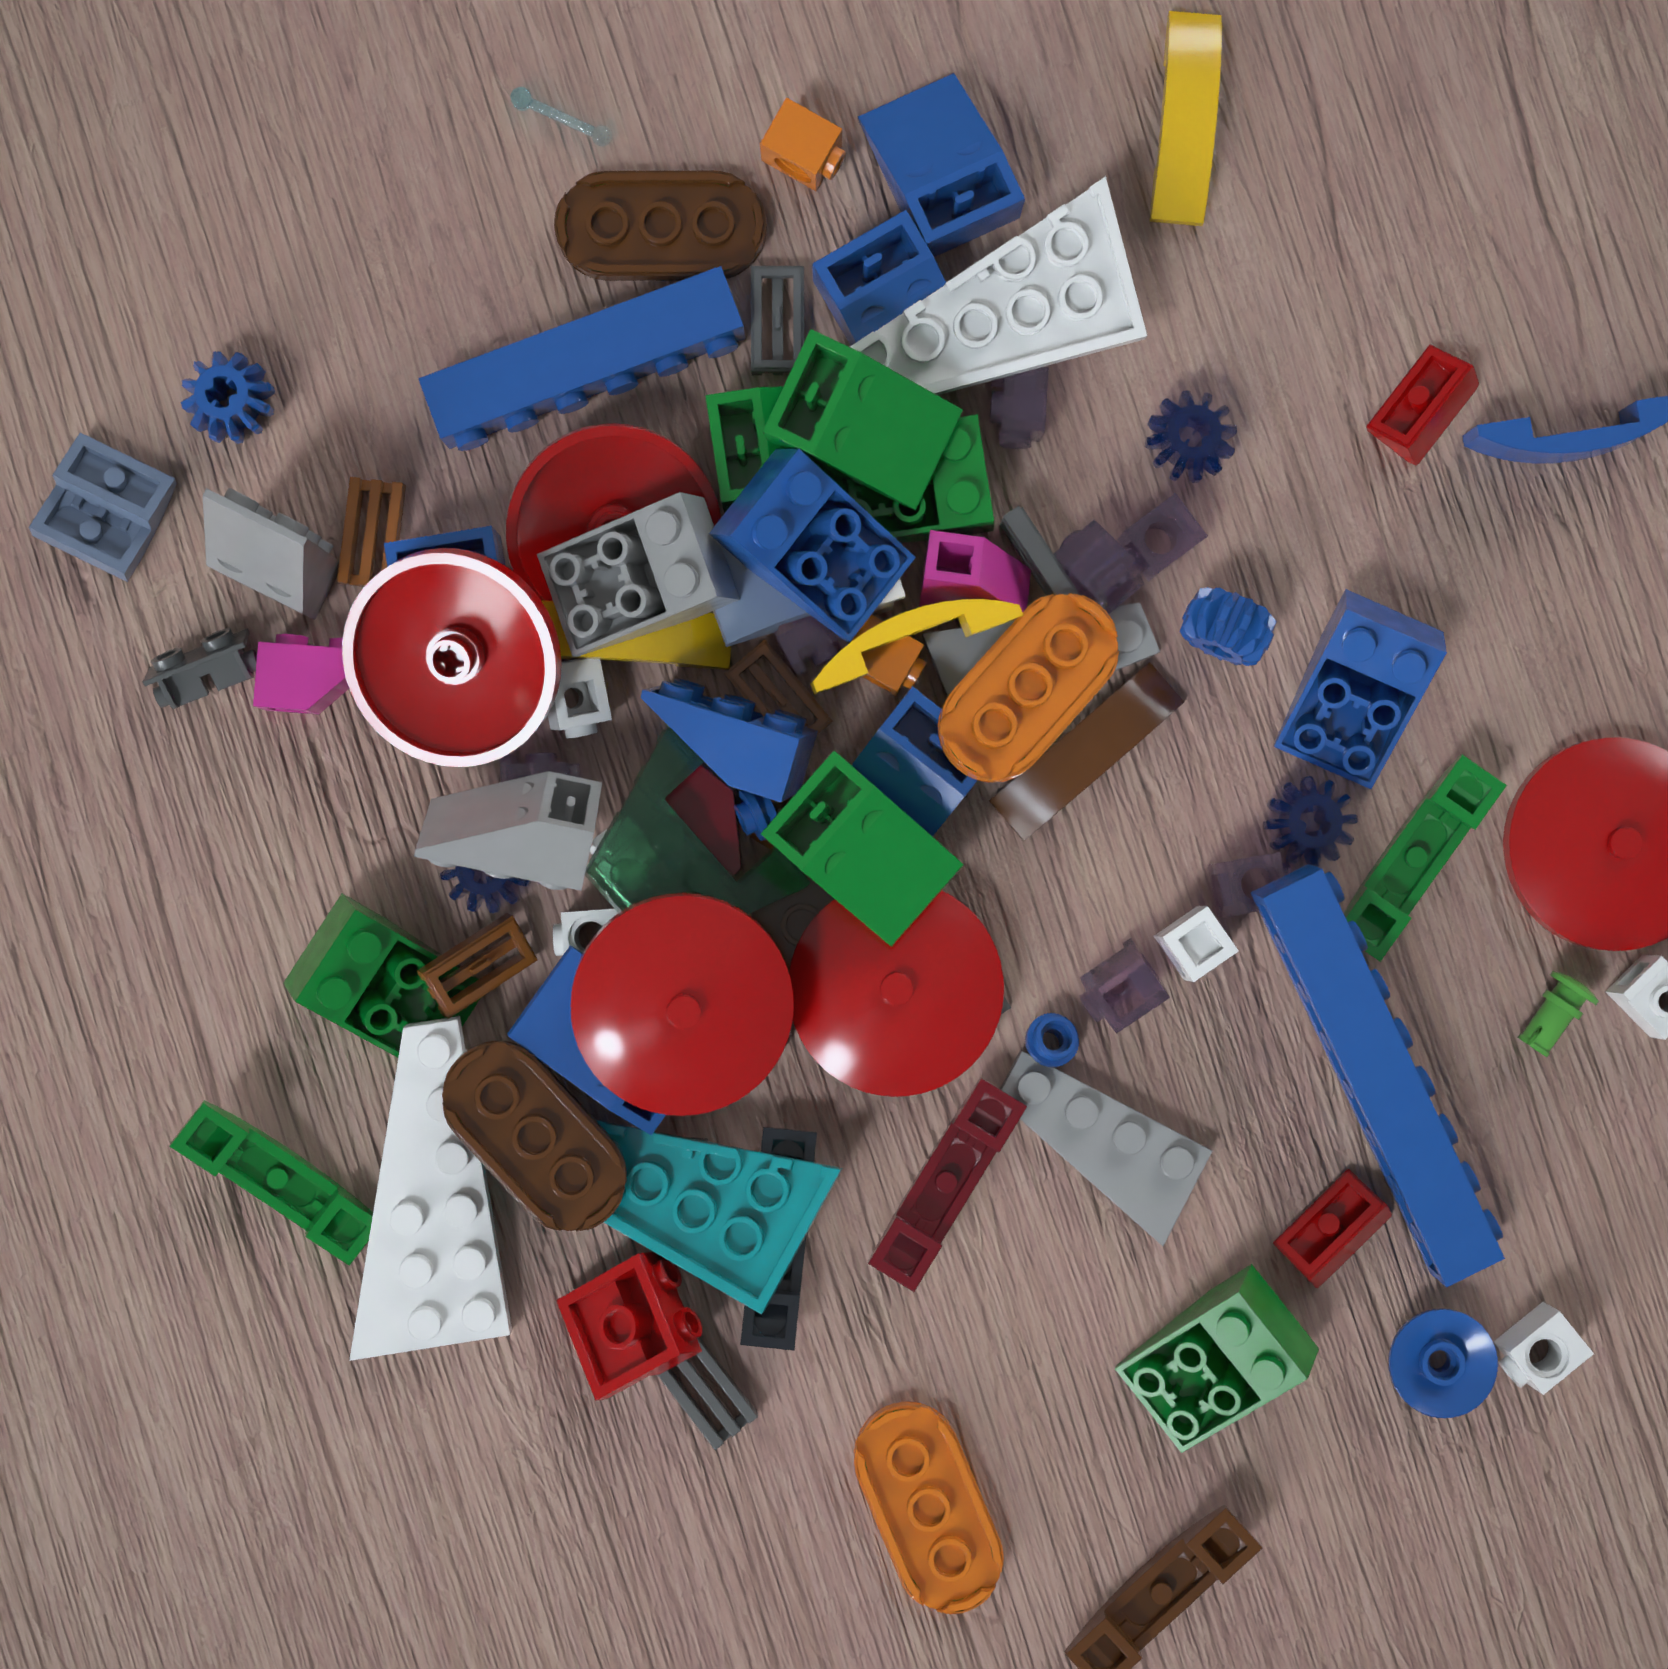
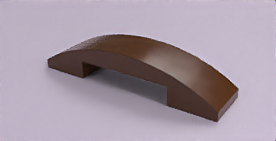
(1087, 751)
(1162, 1591)

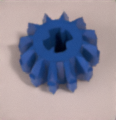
(212, 388)
(1228, 626)

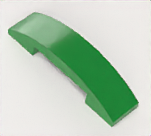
(1420, 851)
(276, 1177)

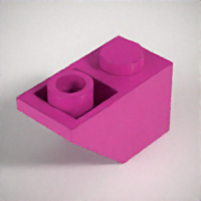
(971, 569)
(298, 675)

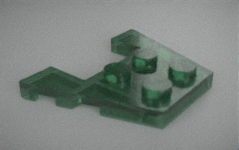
(656, 853)

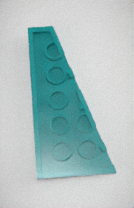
(718, 1208)

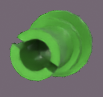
(1556, 1013)

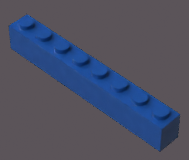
(1378, 1073)

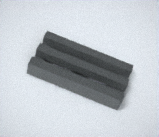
(777, 273)
(1036, 553)
(731, 1425)

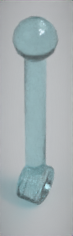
(523, 100)

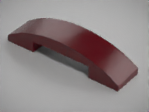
(945, 1184)

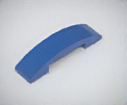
(1515, 441)

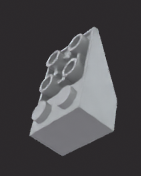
(267, 552)
(638, 574)
(516, 828)

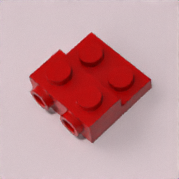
(630, 1323)

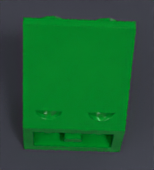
(862, 420)
(738, 436)
(953, 501)
(862, 848)
(366, 976)
(1219, 1360)

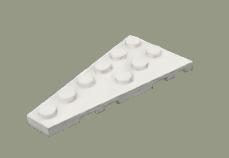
(1023, 306)
(432, 1235)

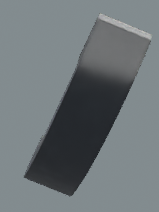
(778, 1323)

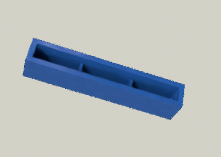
(583, 359)

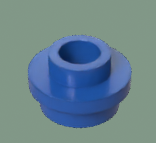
(754, 813)
(1062, 1029)

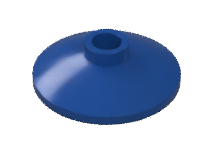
(1463, 1378)

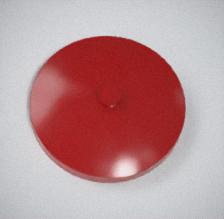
(589, 482)
(451, 657)
(1593, 844)
(681, 1004)
(898, 1013)

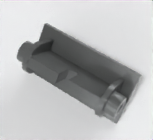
(181, 673)

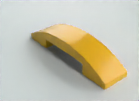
(1187, 118)
(973, 614)
(687, 644)

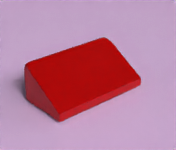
(1424, 404)
(1333, 1228)

